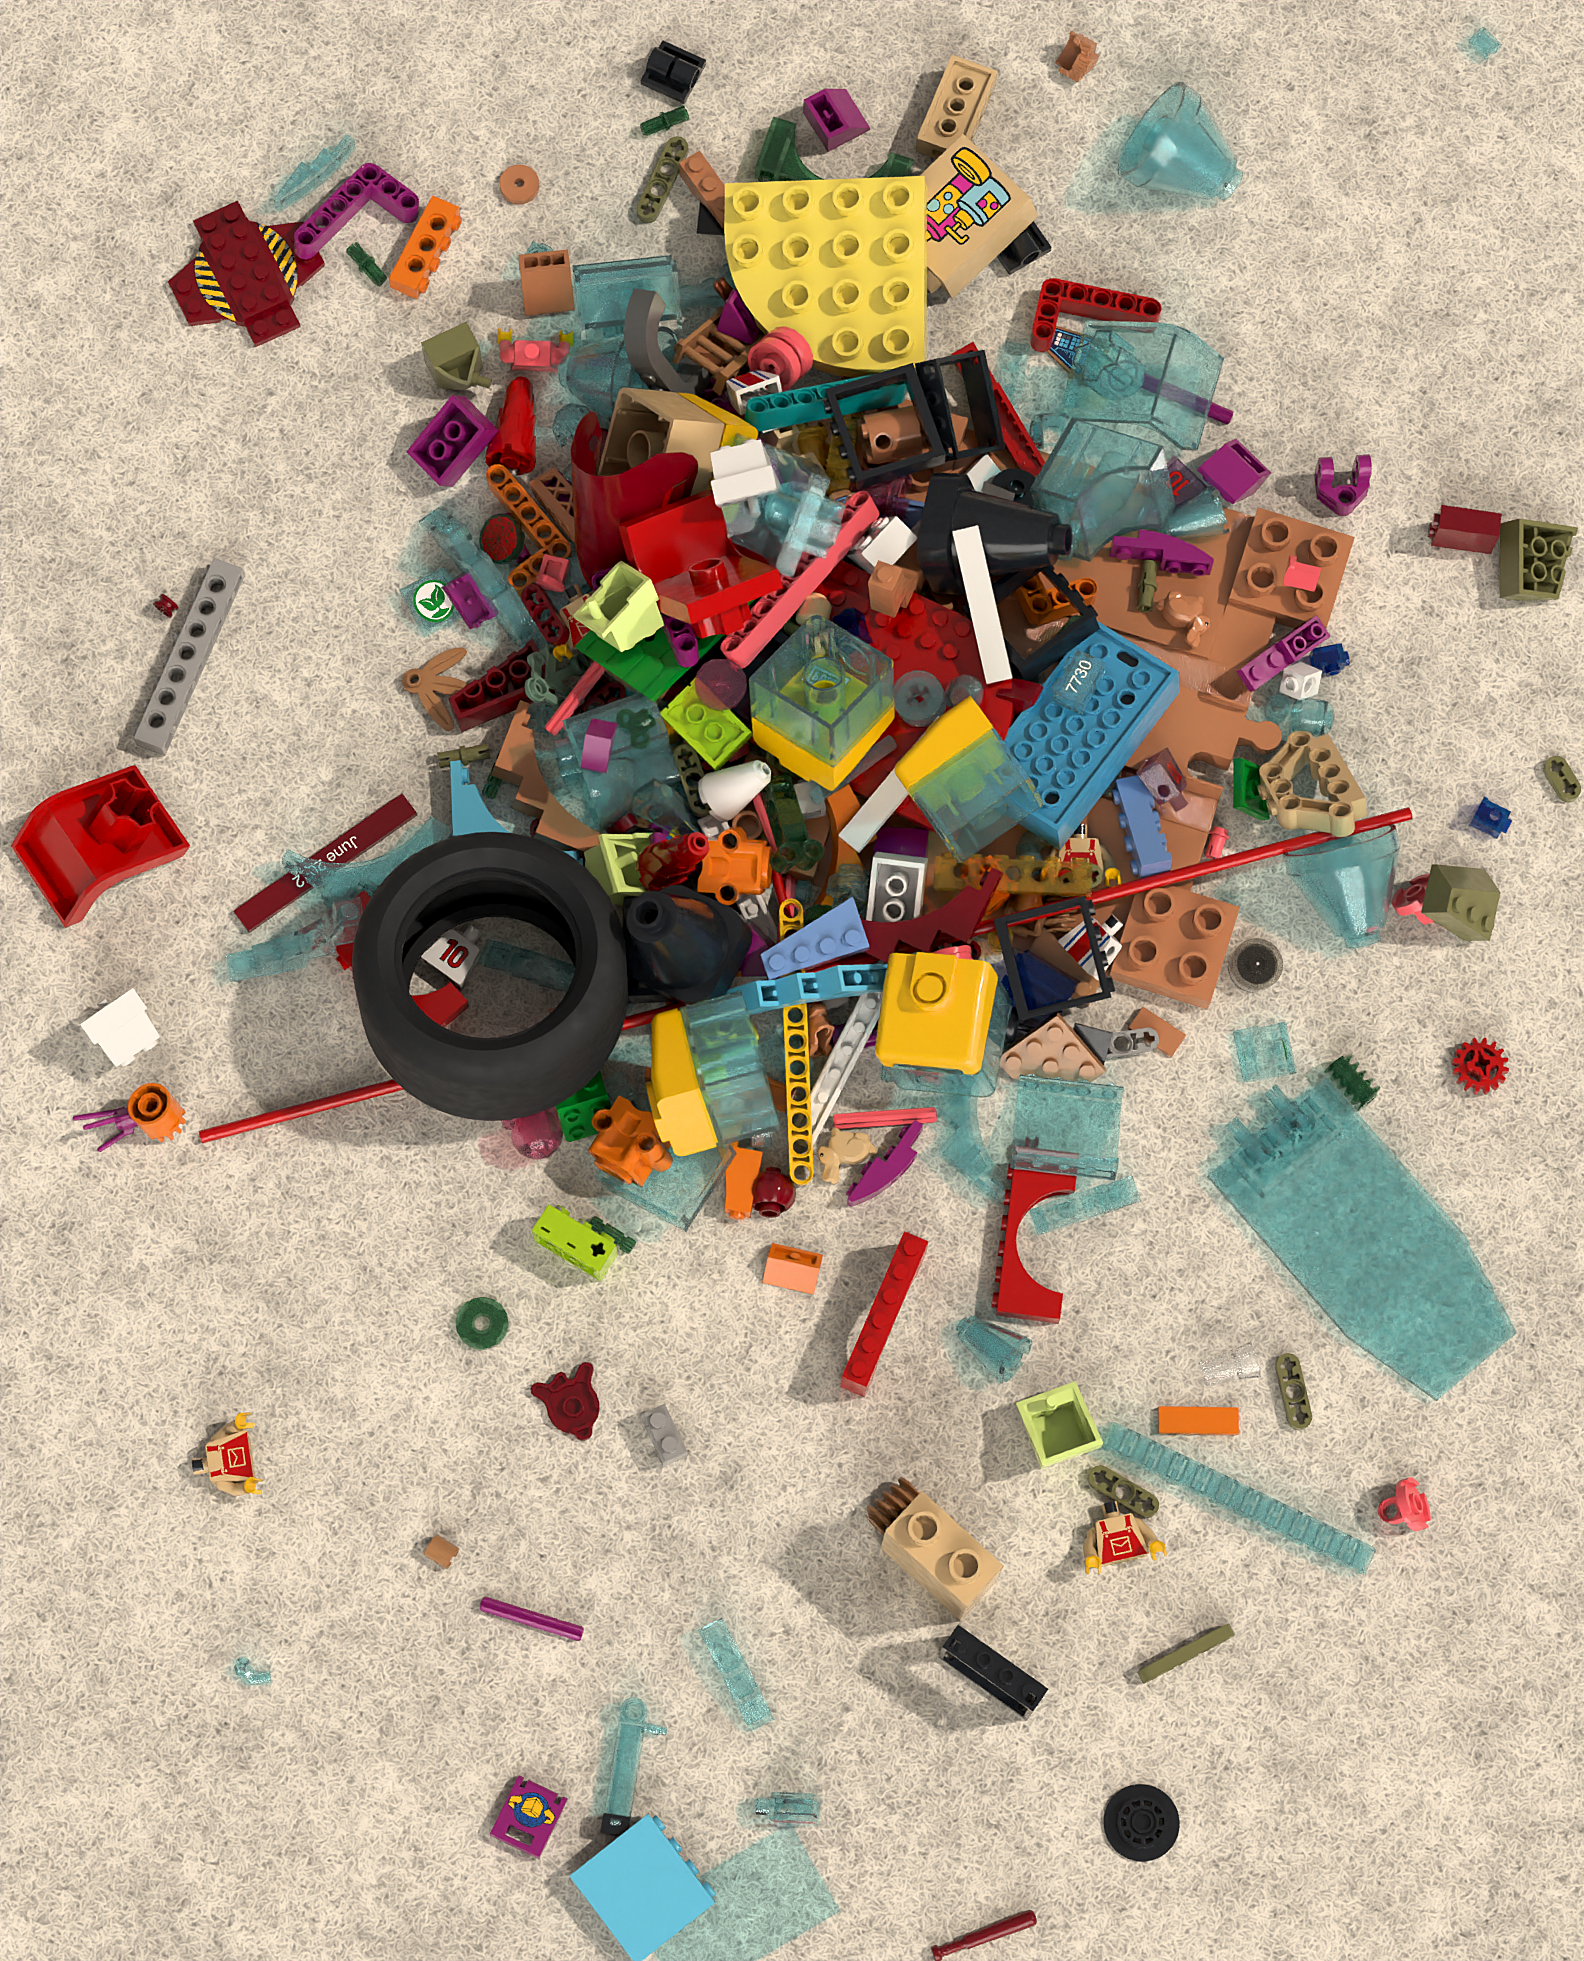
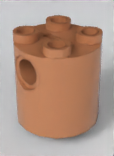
(900, 434)

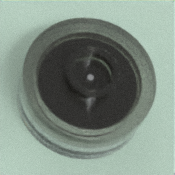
(1255, 965)

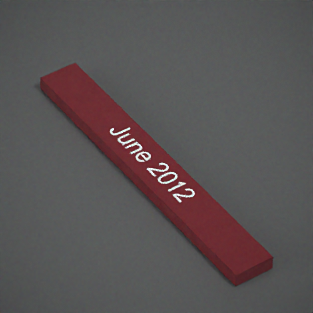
(342, 850)

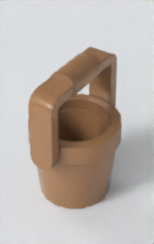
(1024, 902)

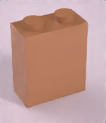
(546, 282)

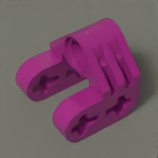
(1353, 493)

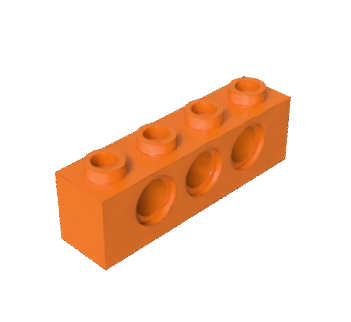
(436, 213)

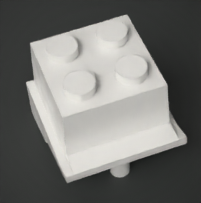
(743, 475)
(121, 1028)

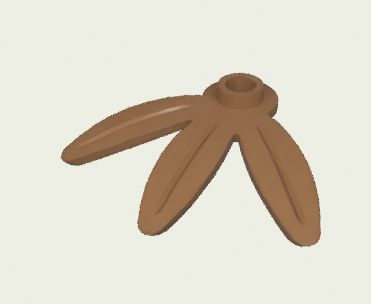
(430, 682)

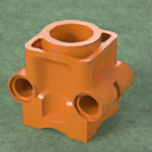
(739, 866)
(628, 1143)

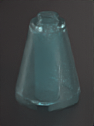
(1197, 517)
(994, 1346)

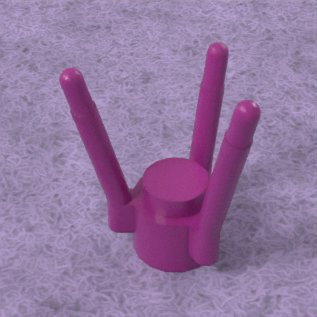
(120, 1117)

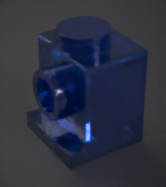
(853, 622)
(1329, 659)
(1484, 823)

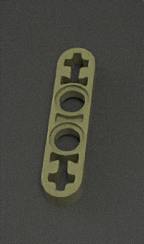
(661, 179)
(1186, 1653)

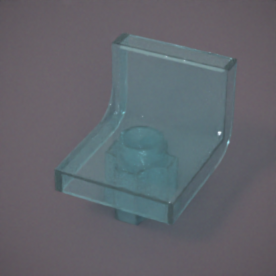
(606, 289)
(1144, 378)
(789, 520)

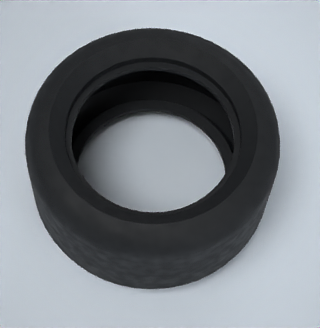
(473, 880)

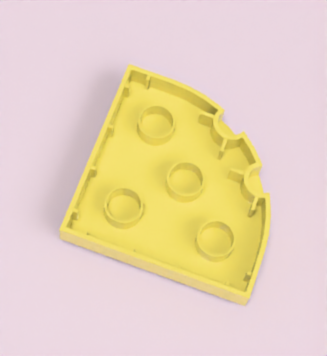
(835, 266)

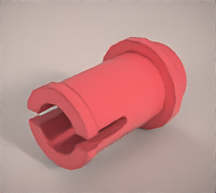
(1216, 842)

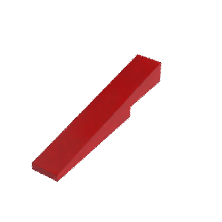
(1015, 435)

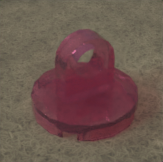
(720, 684)

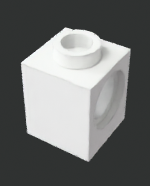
(1300, 681)

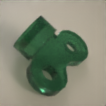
(637, 725)

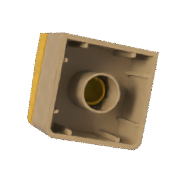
(668, 422)

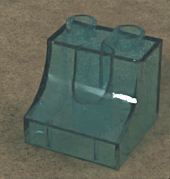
(1103, 486)

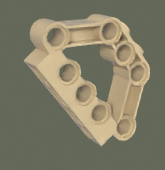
(1335, 780)

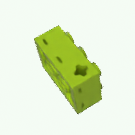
(708, 731)
(575, 1241)

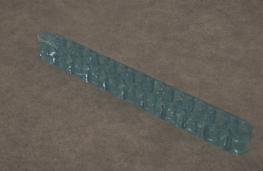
(1241, 1498)

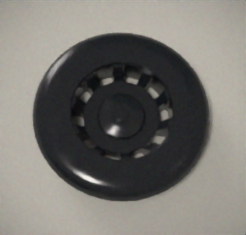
(1141, 1822)

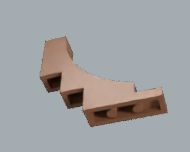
(894, 584)
(520, 767)

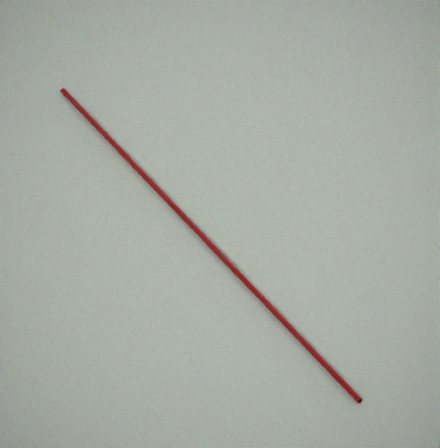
(862, 959)

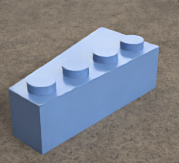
(1141, 827)
(820, 942)

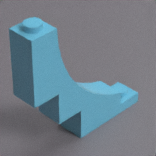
(469, 810)
(811, 987)

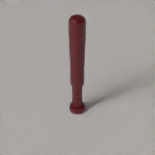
(992, 1932)

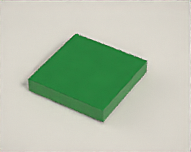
(1245, 789)

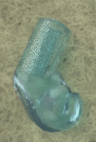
(249, 1675)

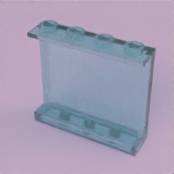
(1066, 1127)
(681, 1189)

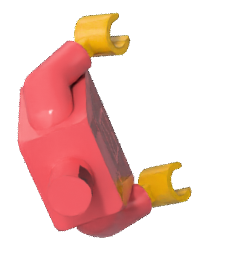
(533, 355)

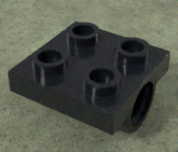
(672, 71)
(1024, 249)

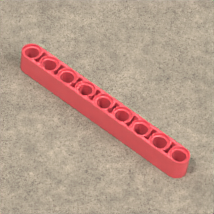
(778, 606)

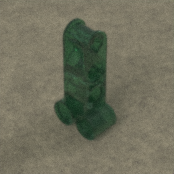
(788, 827)

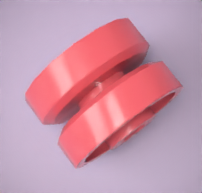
(783, 354)

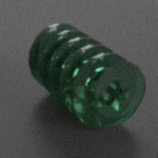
(1353, 1081)

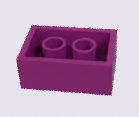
(452, 441)

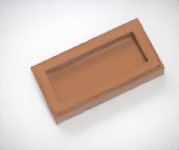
(1169, 1036)

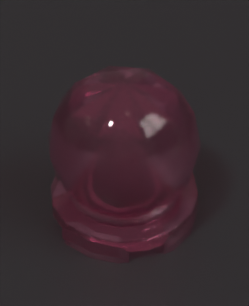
(889, 495)
(535, 1135)

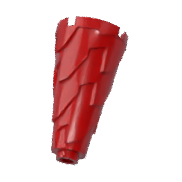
(515, 441)
(671, 860)

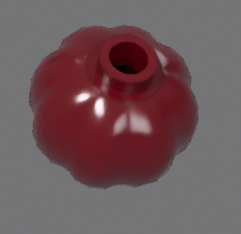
(773, 1193)

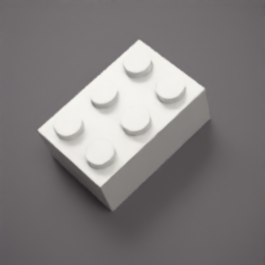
(884, 542)
(896, 887)

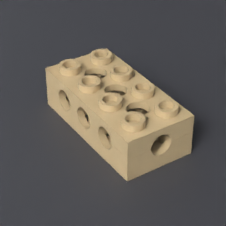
(956, 106)

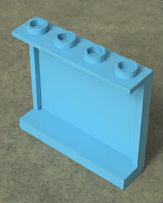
(643, 1888)

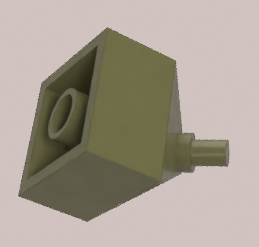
(455, 359)

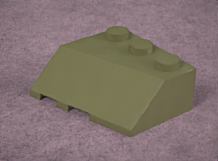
(1533, 559)
(1462, 901)

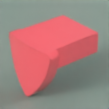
(553, 573)
(1301, 575)

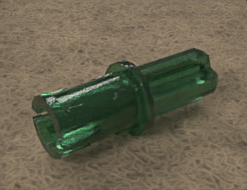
(664, 121)
(366, 264)

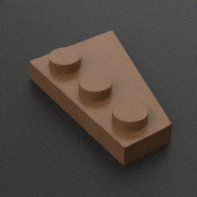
(1051, 950)

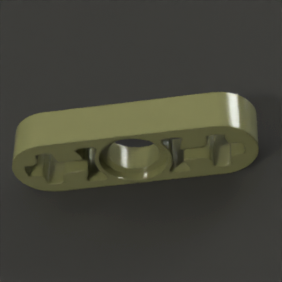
(694, 761)
(1304, 1409)
(1109, 1475)

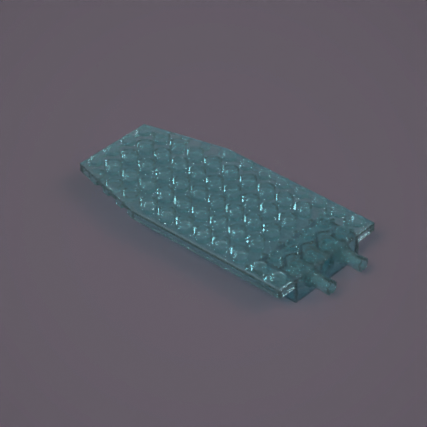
(1364, 1239)

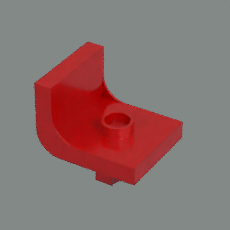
(696, 565)
(95, 838)

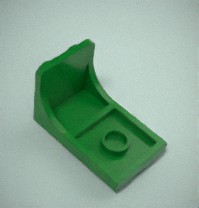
(578, 1110)

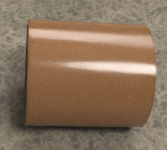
(441, 1551)

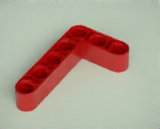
(1086, 307)

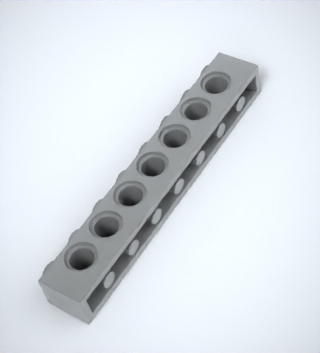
(160, 738)

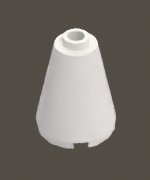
(733, 788)

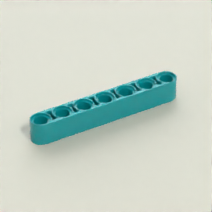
(806, 404)

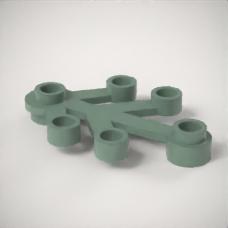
(538, 688)

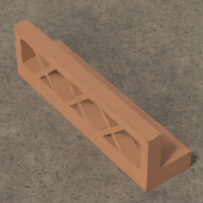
(550, 502)

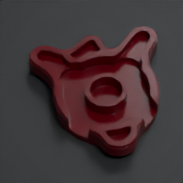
(571, 1402)

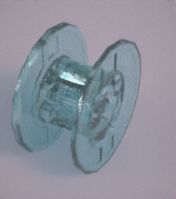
(929, 688)

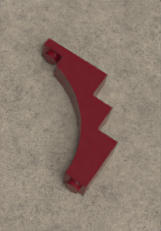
(957, 918)

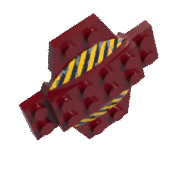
(243, 275)

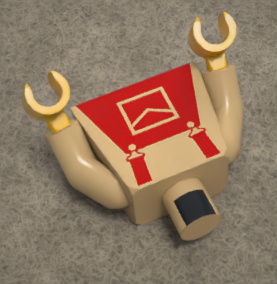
(576, 629)
(1082, 847)
(230, 1459)
(1119, 1539)

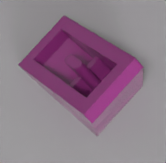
(737, 319)
(598, 745)

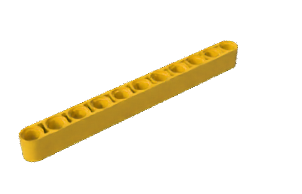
(797, 1055)

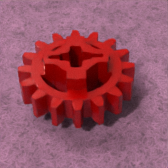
(1477, 1055)

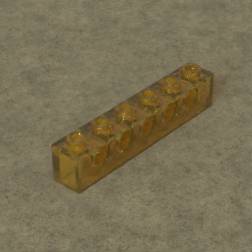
(1079, 886)

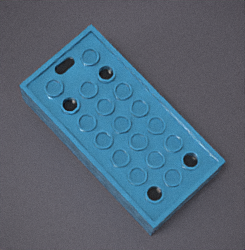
(1079, 755)

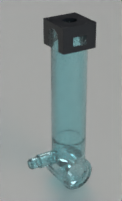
(625, 1768)

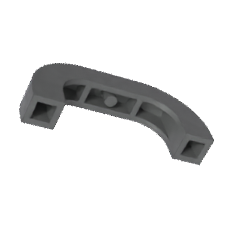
(644, 352)

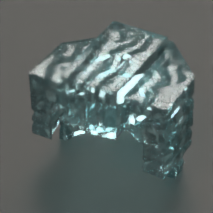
(567, 422)
(850, 882)

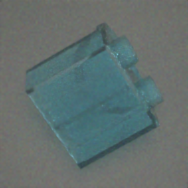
(629, 768)

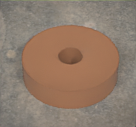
(516, 194)

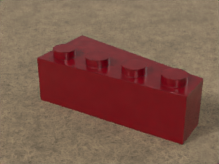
(496, 691)

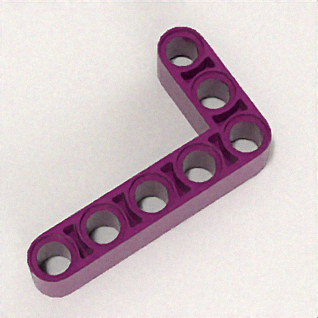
(350, 206)
(678, 633)

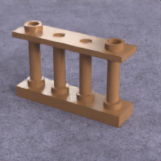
(735, 365)

